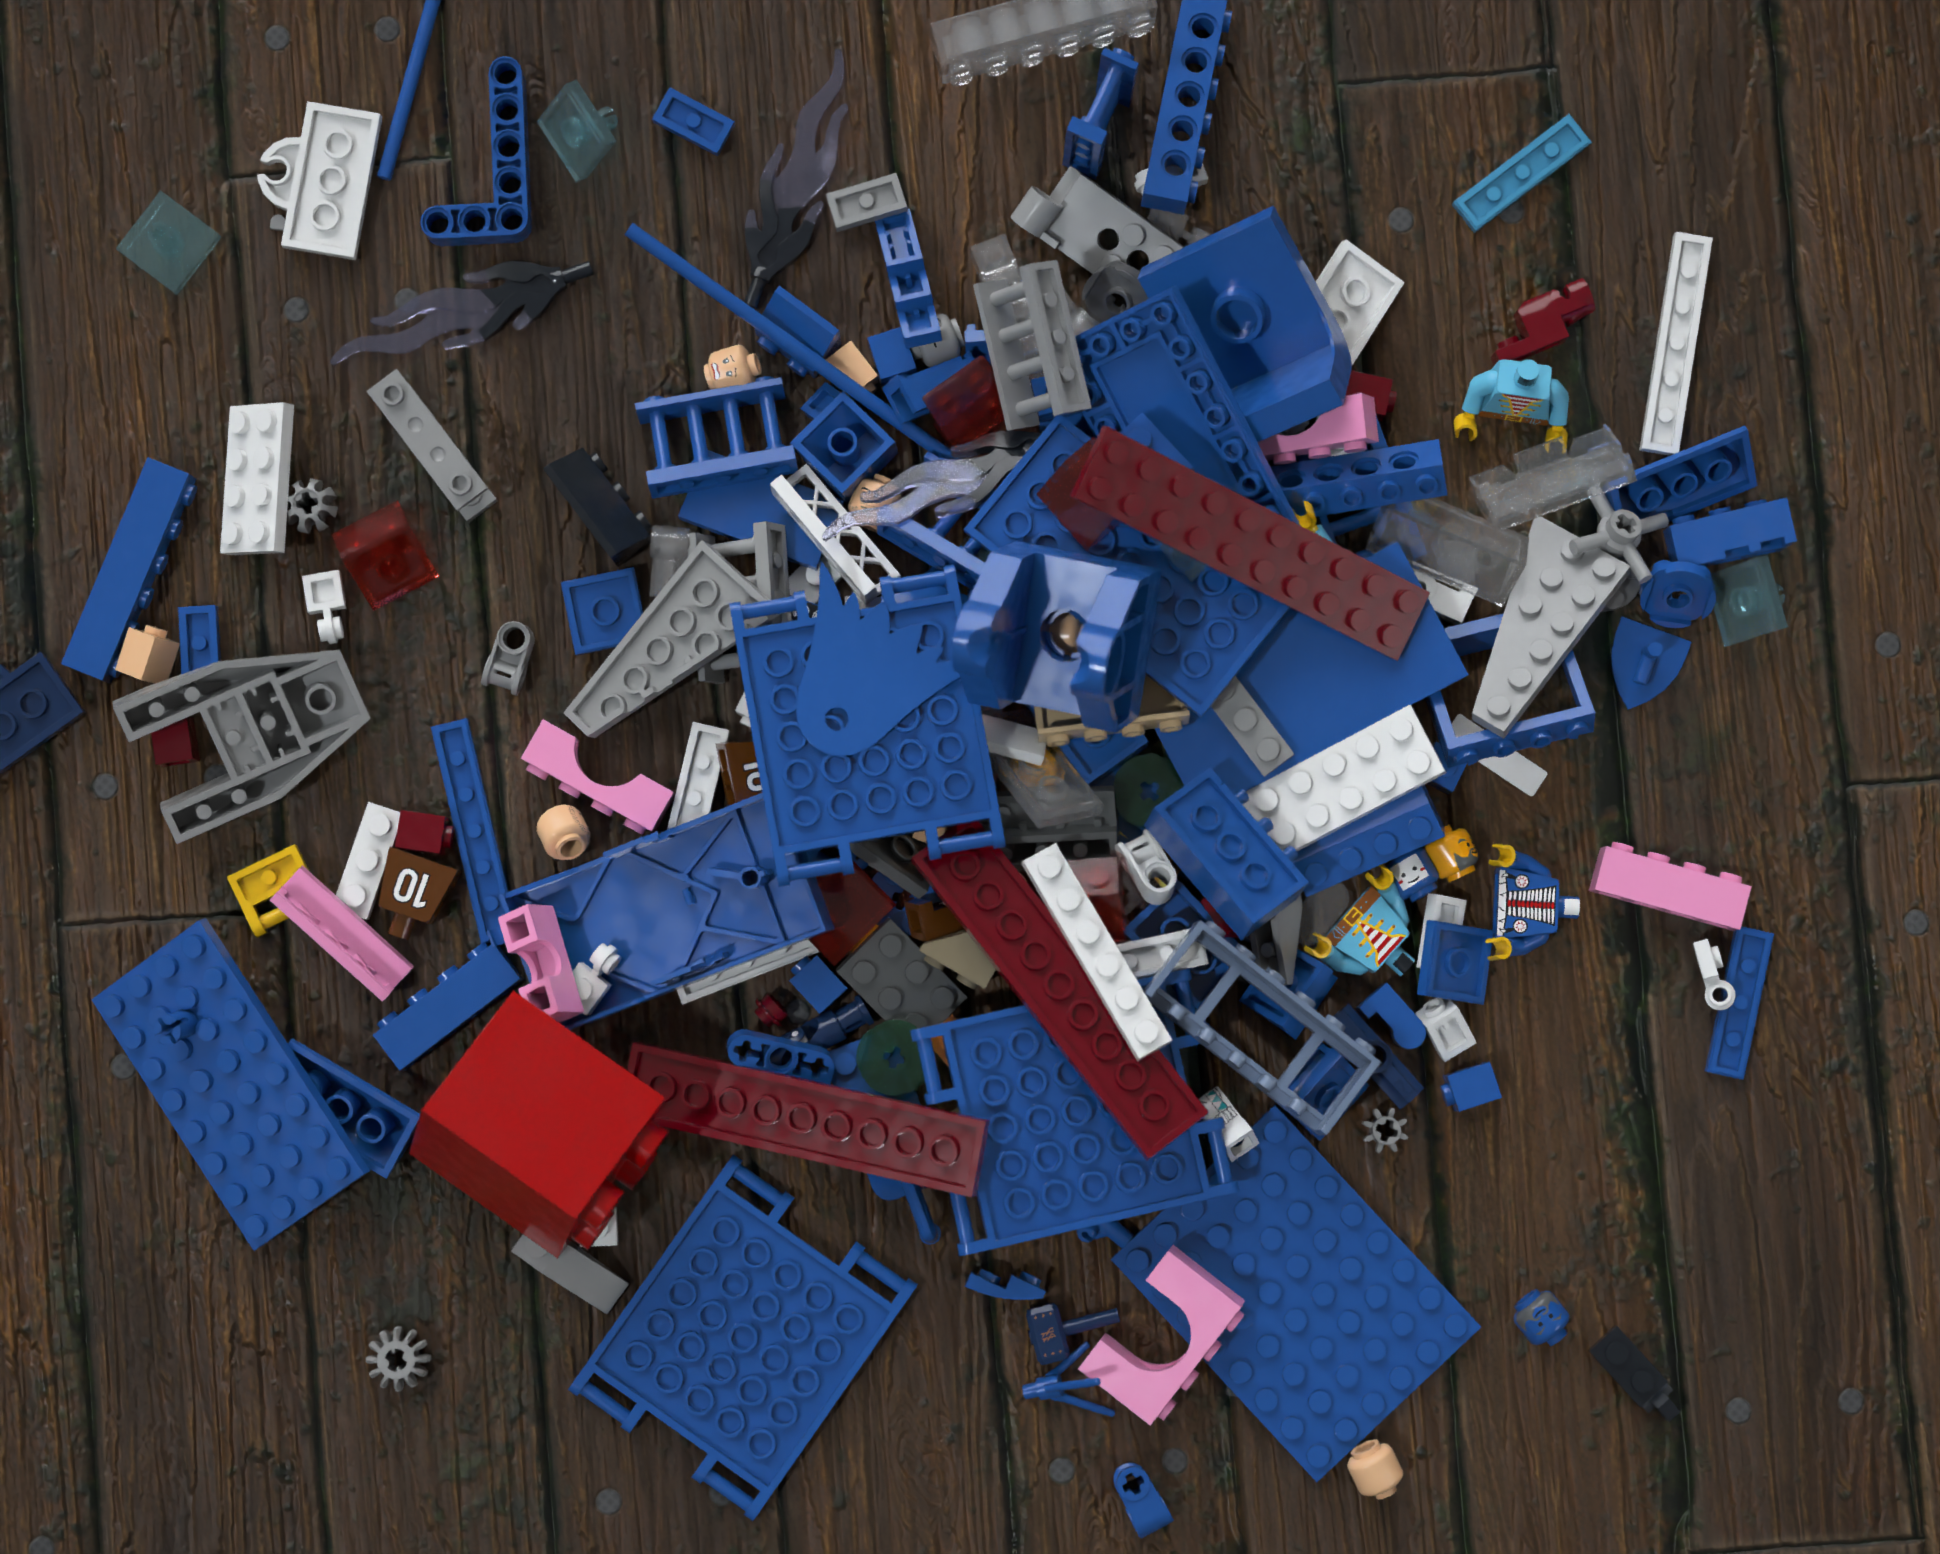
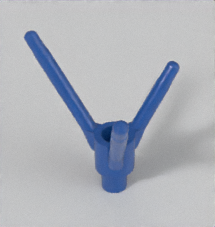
(1053, 1388)

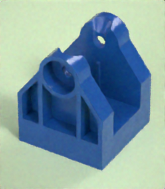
(1007, 644)

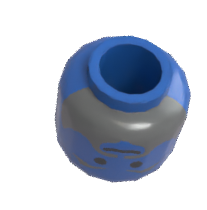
(1541, 1317)

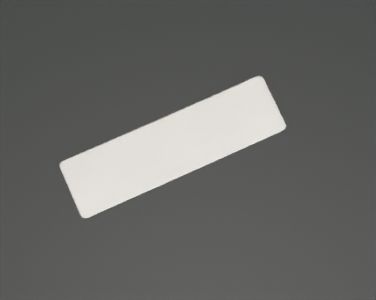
(1512, 768)

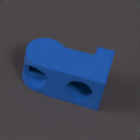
(1404, 1026)

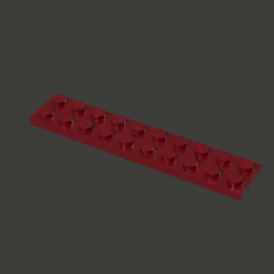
(1249, 543)
(1042, 970)
(814, 1120)

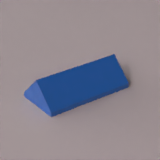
(1690, 478)
(372, 1119)

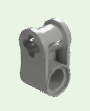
(508, 660)

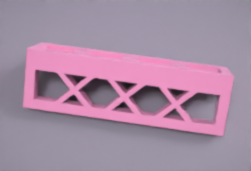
(342, 933)

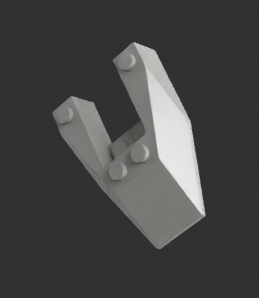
(267, 721)

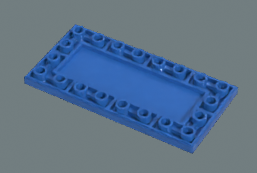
(1162, 367)
(1319, 689)

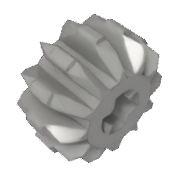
(411, 1356)

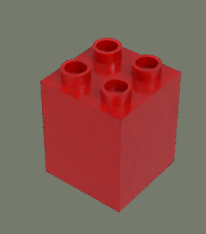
(540, 1128)

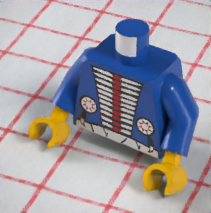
(1525, 904)

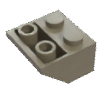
(960, 955)

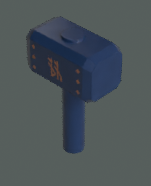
(1050, 1333)

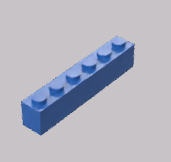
(130, 569)

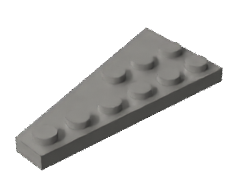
(1543, 621)
(670, 640)

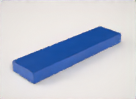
(1736, 1025)

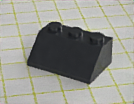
(600, 504)

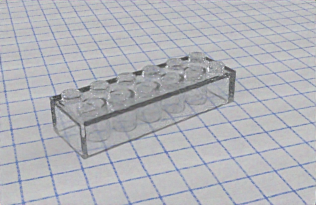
(1031, 30)

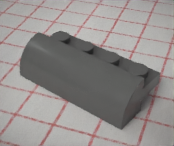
(1076, 839)

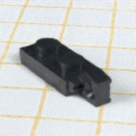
(1634, 1373)

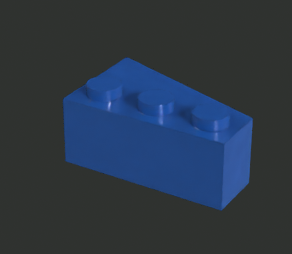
(1730, 534)

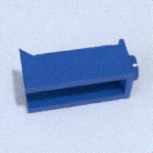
(907, 393)

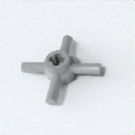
(1620, 535)

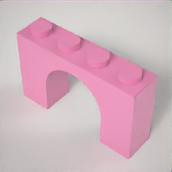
(1148, 1386)

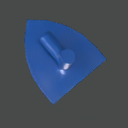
(1645, 661)

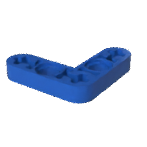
(809, 1054)

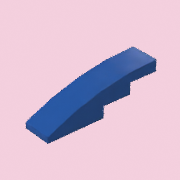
(908, 280)

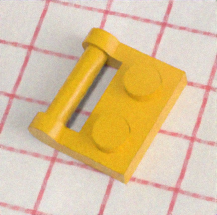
(261, 882)

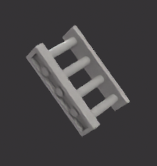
(1054, 339)
(432, 446)
(770, 578)

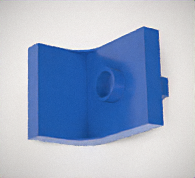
(1261, 321)

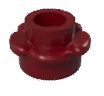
(770, 1010)

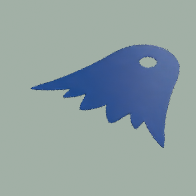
(864, 672)

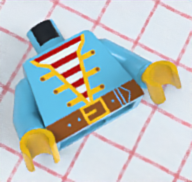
(1518, 394)
(1368, 932)

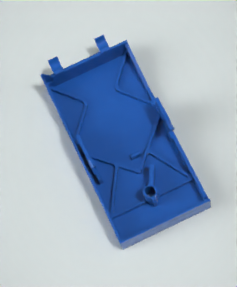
(678, 906)

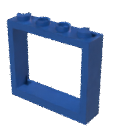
(1533, 732)

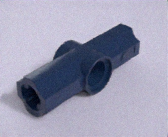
(1391, 1074)

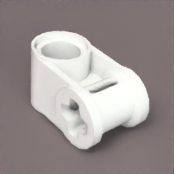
(1145, 860)

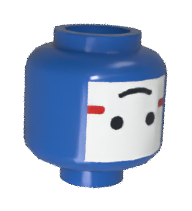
(1414, 874)

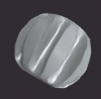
(319, 512)

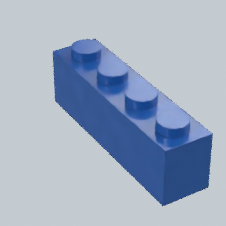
(448, 1006)

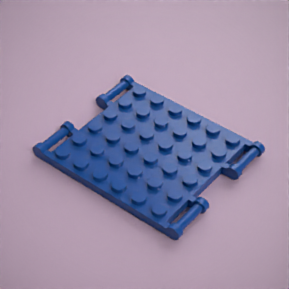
(915, 779)
(1050, 1144)
(742, 1337)

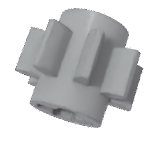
(1393, 1124)

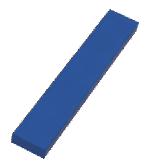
(471, 822)

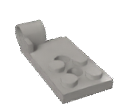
(1079, 213)

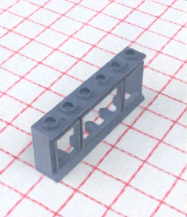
(1297, 1005)

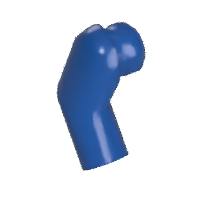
(1112, 1230)

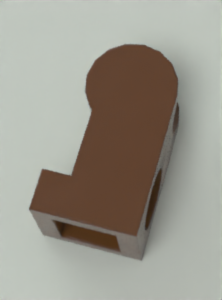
(930, 920)

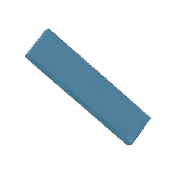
(1521, 173)

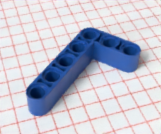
(503, 169)

